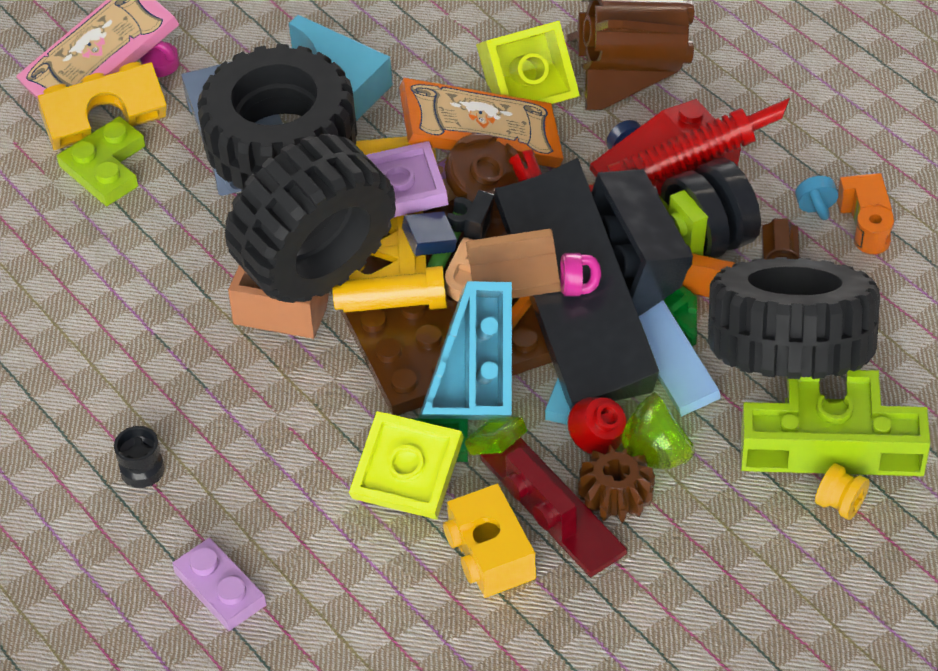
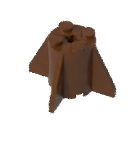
(631, 46)

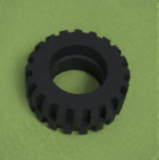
(268, 85)
(310, 218)
(793, 317)

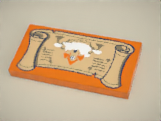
(450, 112)

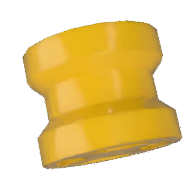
(842, 491)

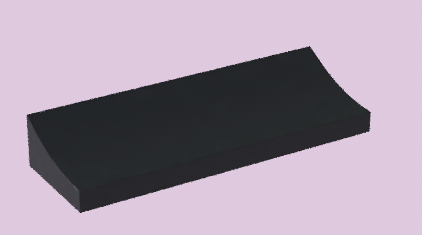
(591, 336)

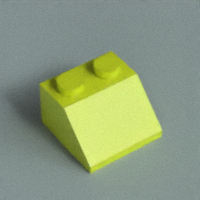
(530, 65)

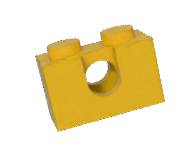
(491, 539)

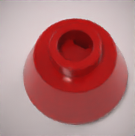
(596, 424)

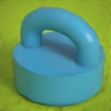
(817, 195)

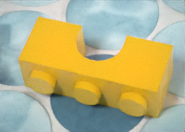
(131, 90)

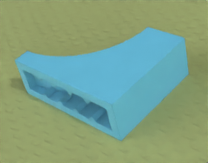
(363, 66)

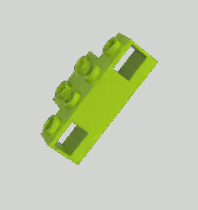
(816, 432)

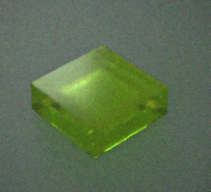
(495, 435)

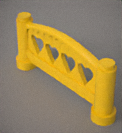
(406, 279)

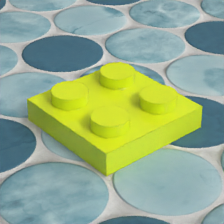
(406, 465)

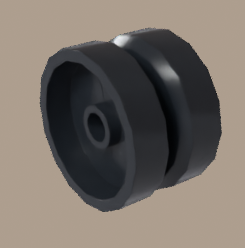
(727, 200)

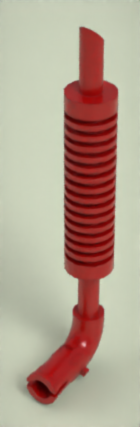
(684, 151)

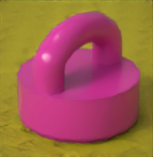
(163, 58)
(572, 274)

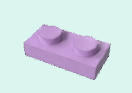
(219, 584)

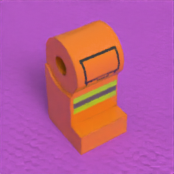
(870, 209)

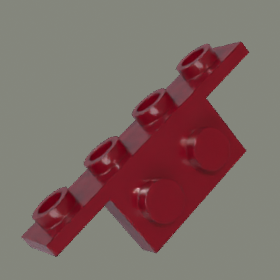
(555, 507)

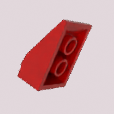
(660, 128)

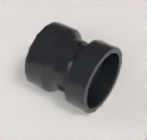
(139, 456)

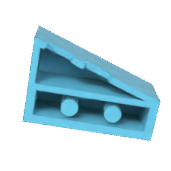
(476, 358)

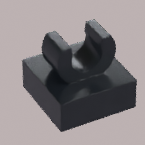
(475, 216)

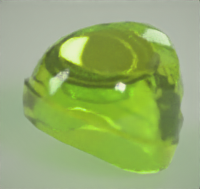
(657, 435)

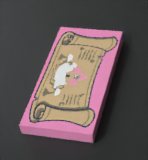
(100, 43)

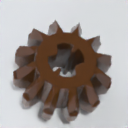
(616, 483)

